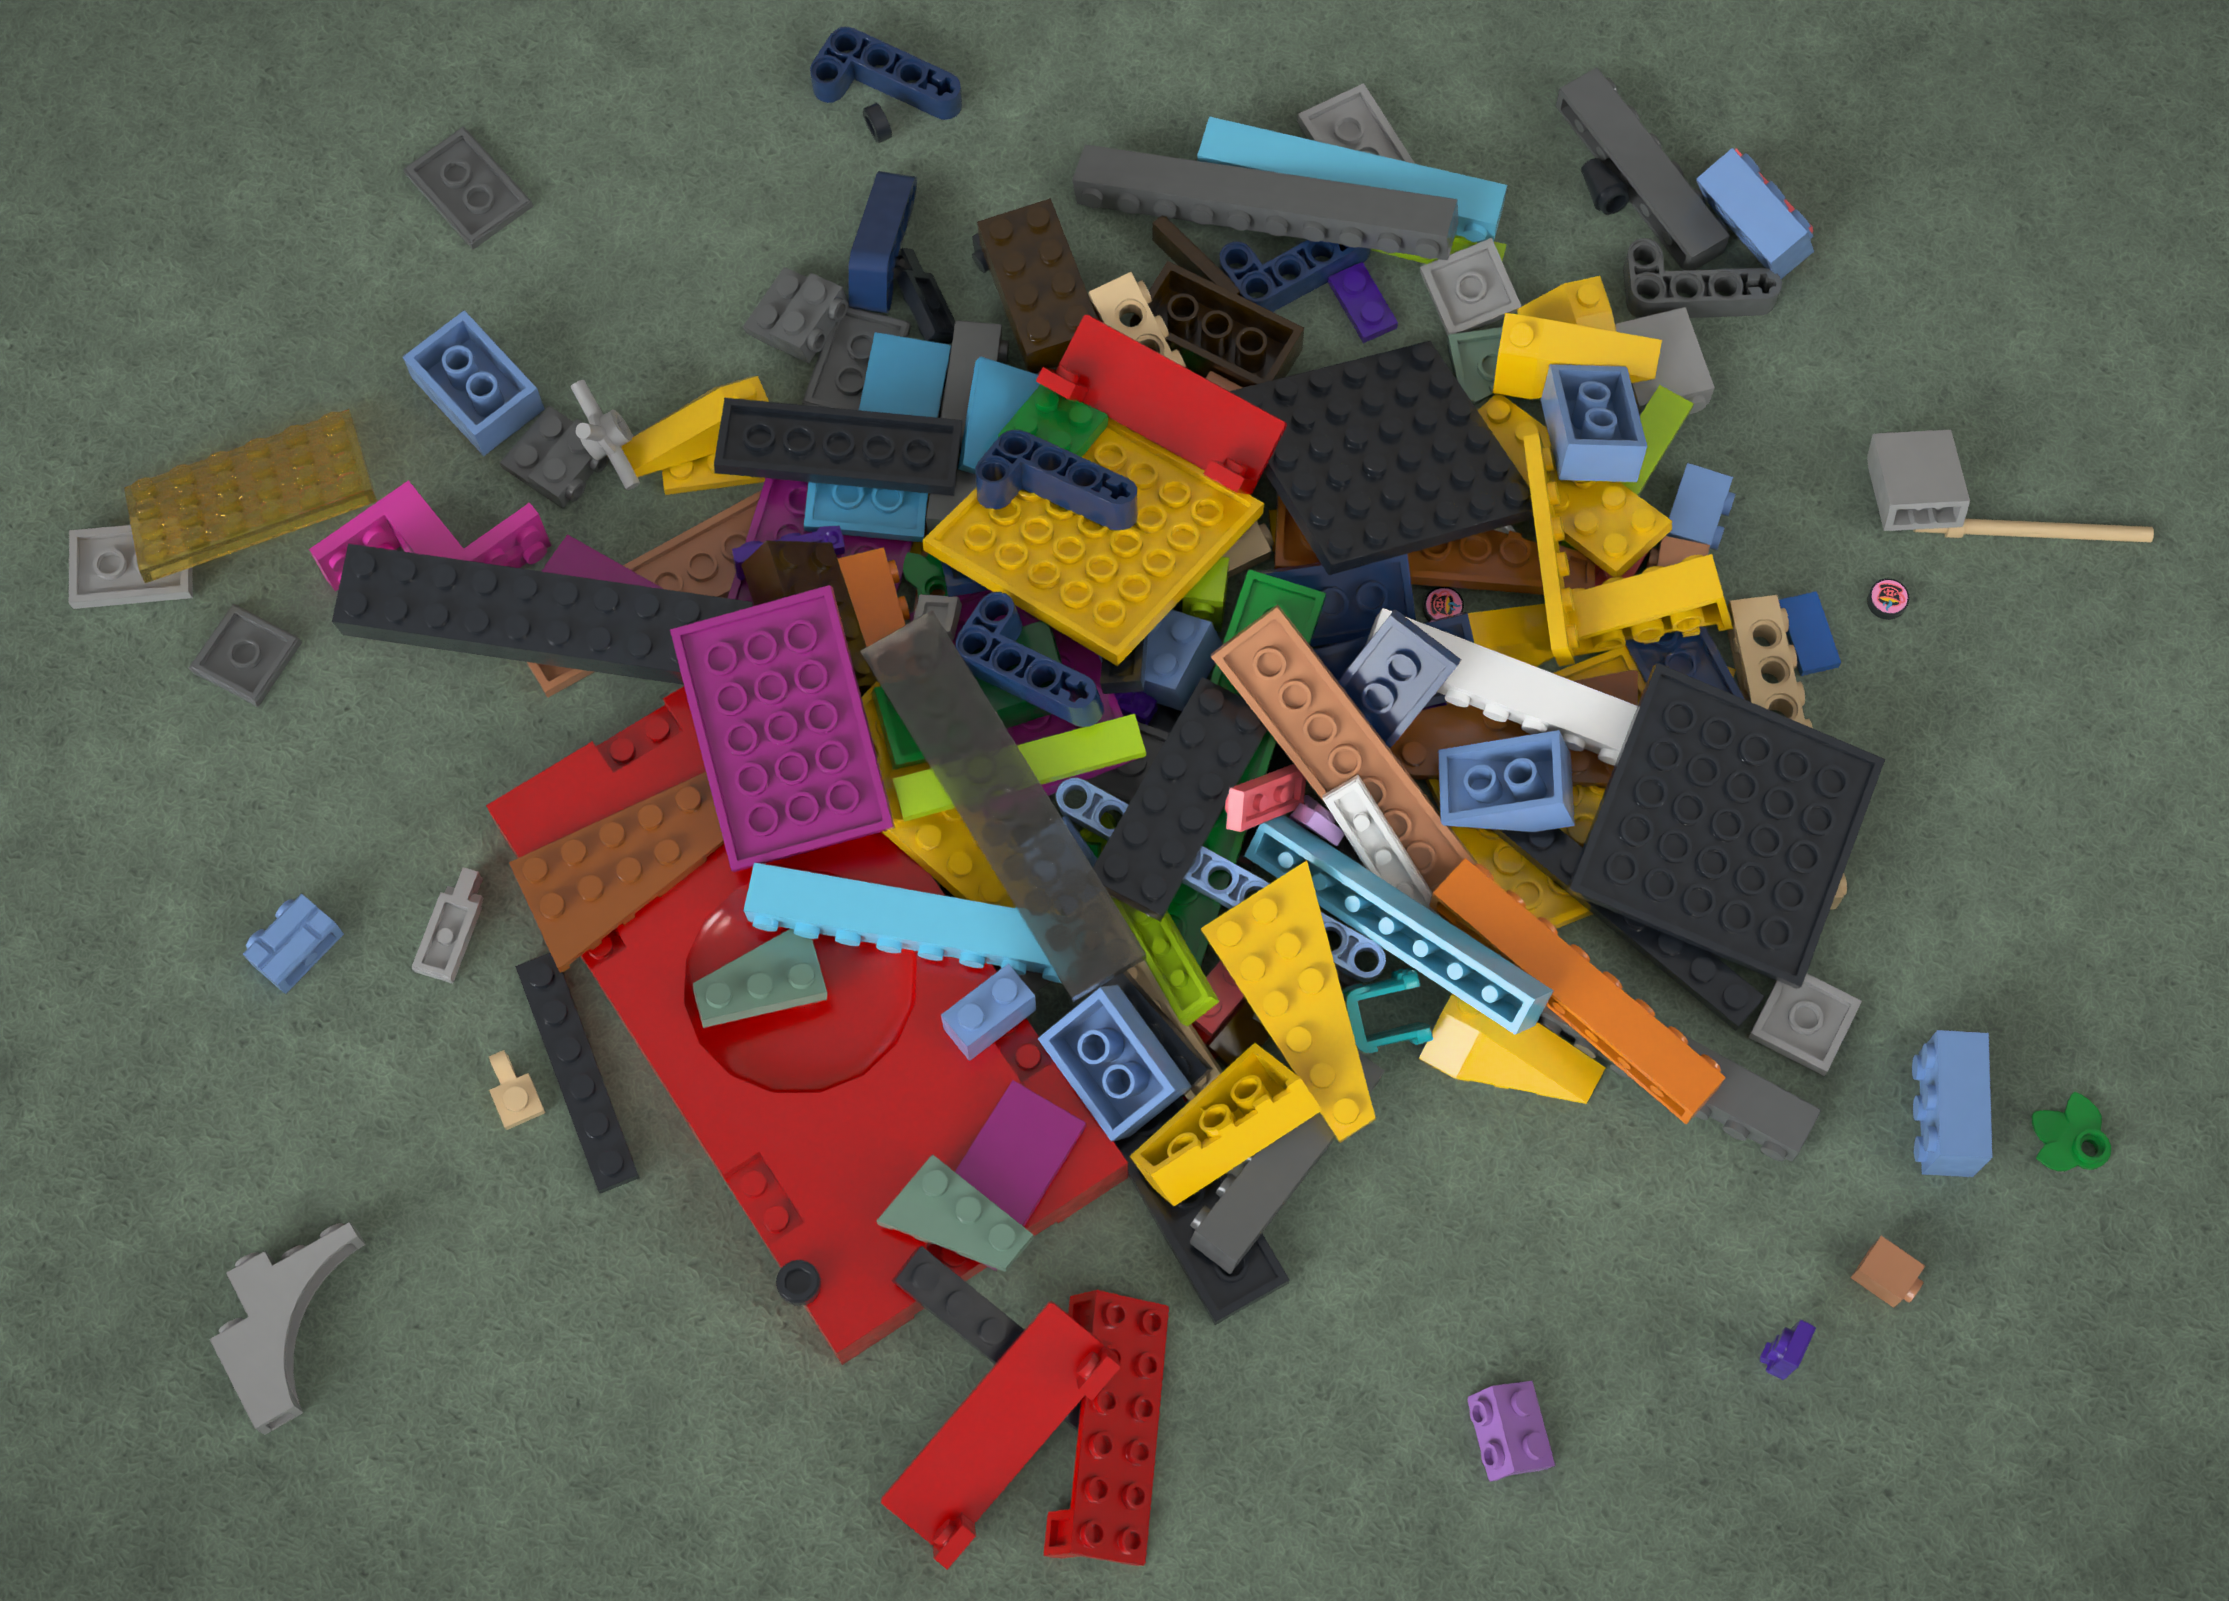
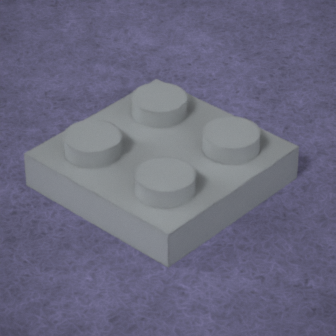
(1470, 288)
(1806, 1022)

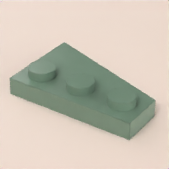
(1475, 361)

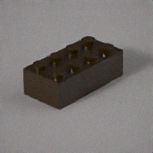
(1035, 281)
(1222, 330)
(796, 567)

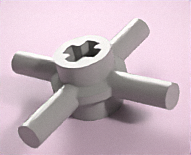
(604, 434)

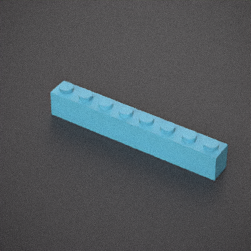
(1266, 150)
(892, 919)
(1403, 926)

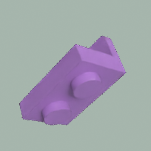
(1510, 1430)

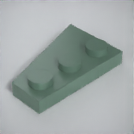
(762, 981)
(953, 1214)

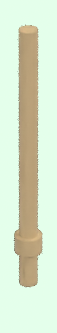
(2047, 530)

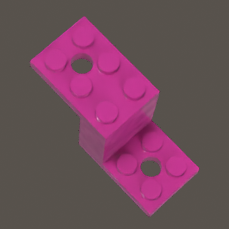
(409, 522)

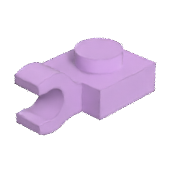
(1317, 819)

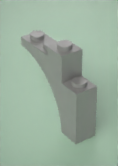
(275, 1297)

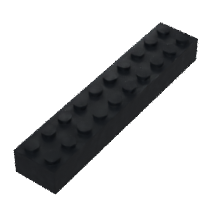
(517, 613)

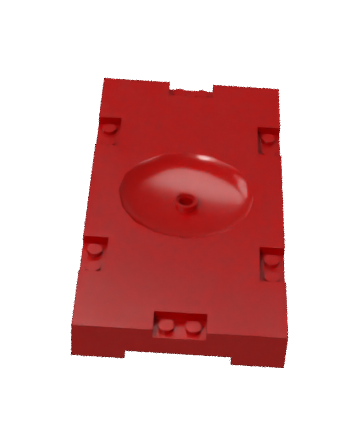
(816, 1104)

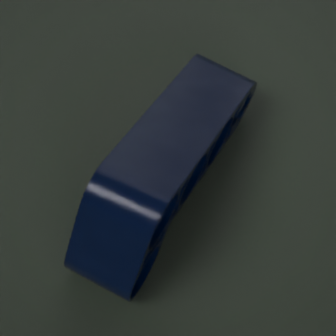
(934, 92)
(880, 241)
(1296, 261)
(1032, 464)
(1033, 668)

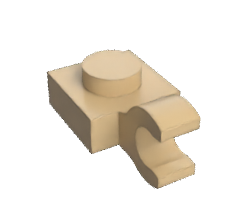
(515, 1097)

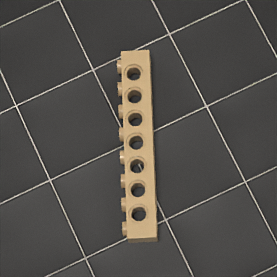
(1128, 296)
(1766, 619)

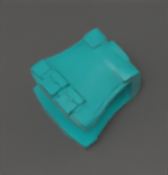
(1400, 980)

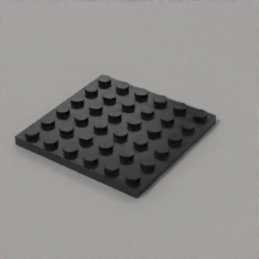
(1386, 458)
(1726, 825)

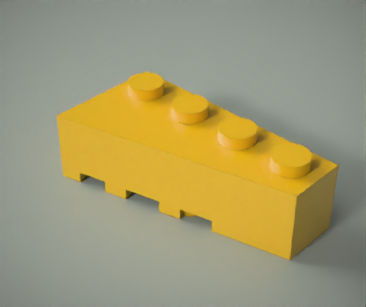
(1650, 605)
(1225, 1125)

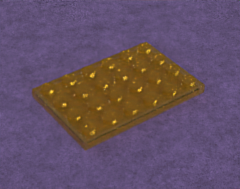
(248, 495)

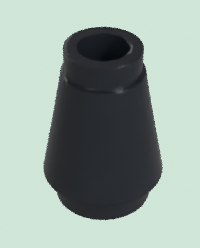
(1604, 187)

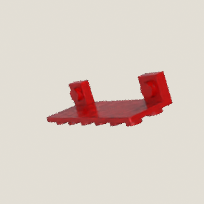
(1167, 404)
(999, 1430)
(1115, 1435)

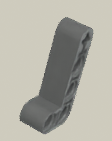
(1758, 285)

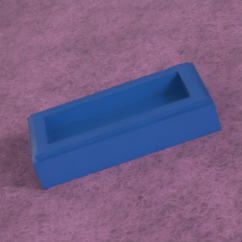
(1810, 634)

